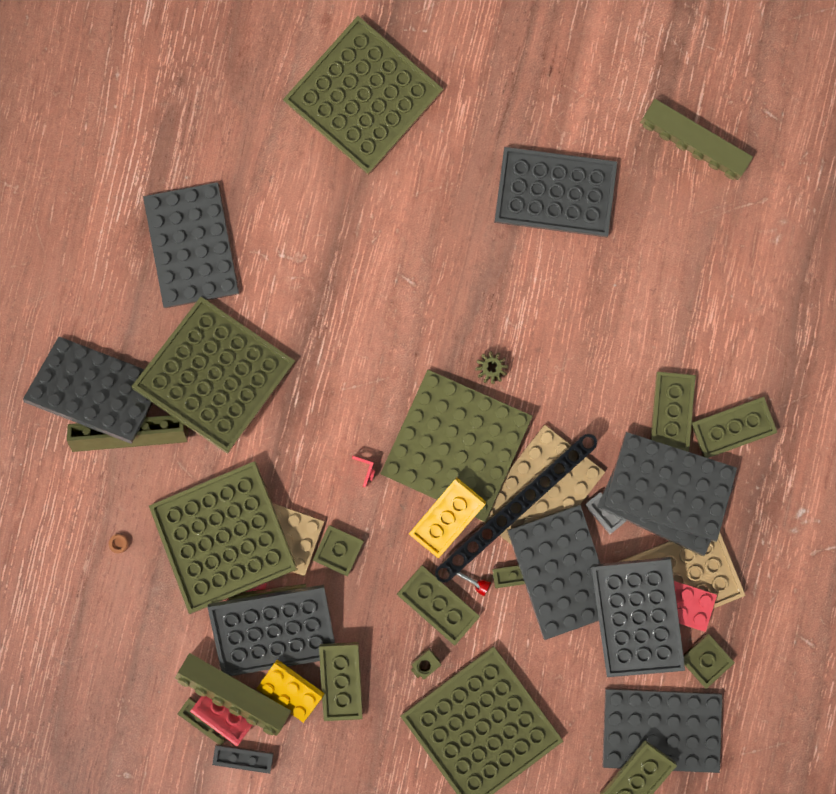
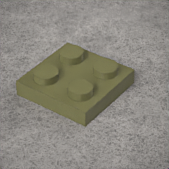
(338, 550)
(707, 660)

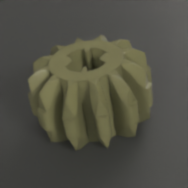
(497, 370)

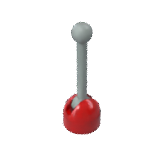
(481, 586)

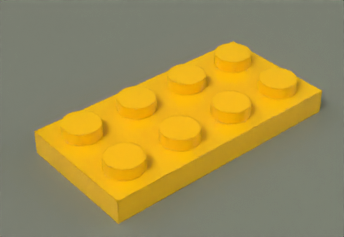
(447, 517)

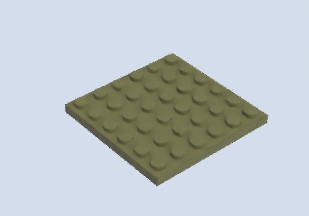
(363, 95)
(213, 375)
(455, 435)
(222, 537)
(481, 726)

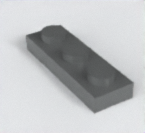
(243, 758)

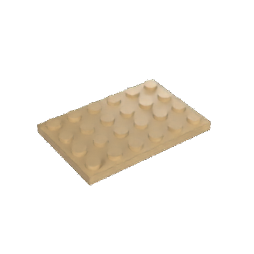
(535, 458)
(708, 572)

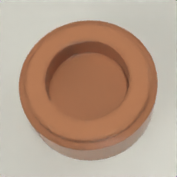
(118, 543)

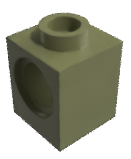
(429, 656)

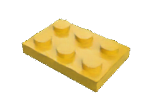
(290, 690)

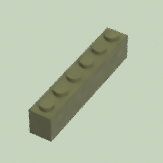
(696, 139)
(152, 432)
(232, 694)

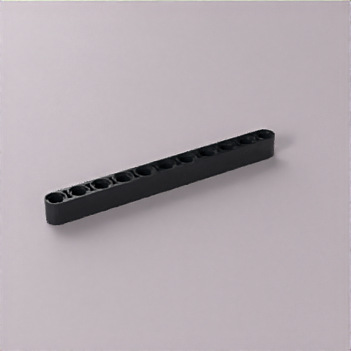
(525, 505)

